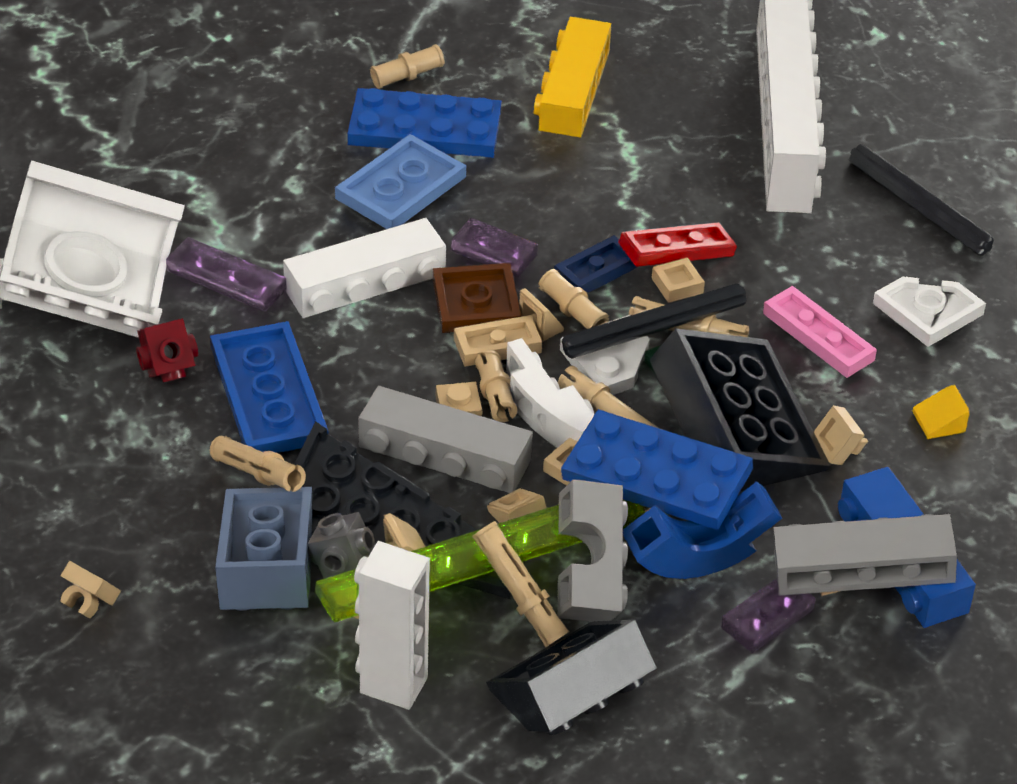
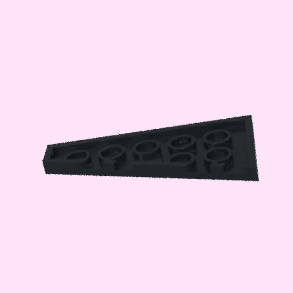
(351, 484)

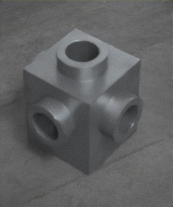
(340, 543)

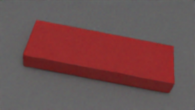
(677, 243)

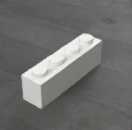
(363, 267)
(392, 624)

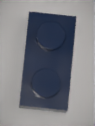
(596, 265)

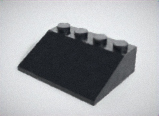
(739, 400)

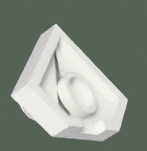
(929, 310)
(614, 365)

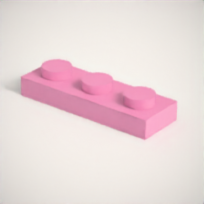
(819, 331)

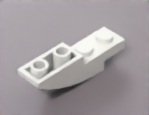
(540, 401)

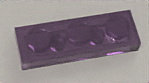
(226, 274)

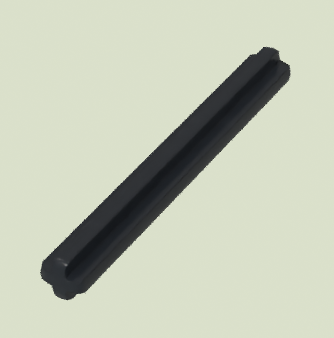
(921, 200)
(654, 320)

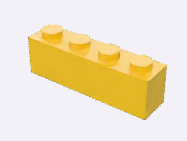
(573, 76)

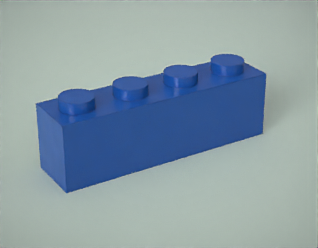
(883, 496)

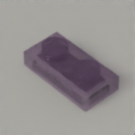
(494, 246)
(765, 616)

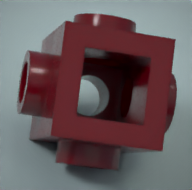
(181, 346)

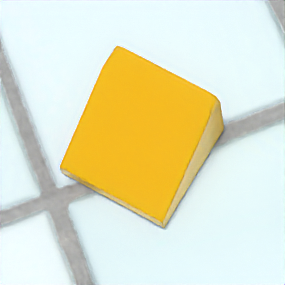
(942, 413)

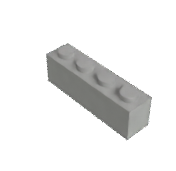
(445, 439)
(865, 554)

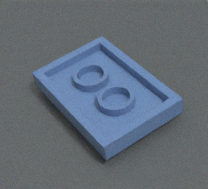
(400, 182)

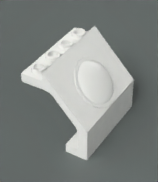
(88, 250)

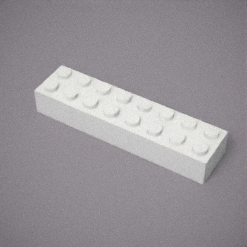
(789, 105)

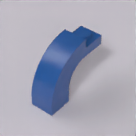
(693, 550)

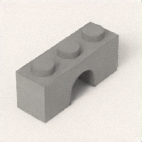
(597, 517)

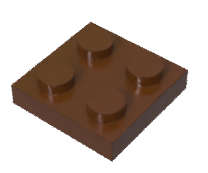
(475, 295)

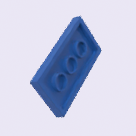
(441, 121)
(267, 386)
(659, 468)

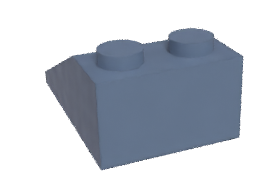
(264, 549)

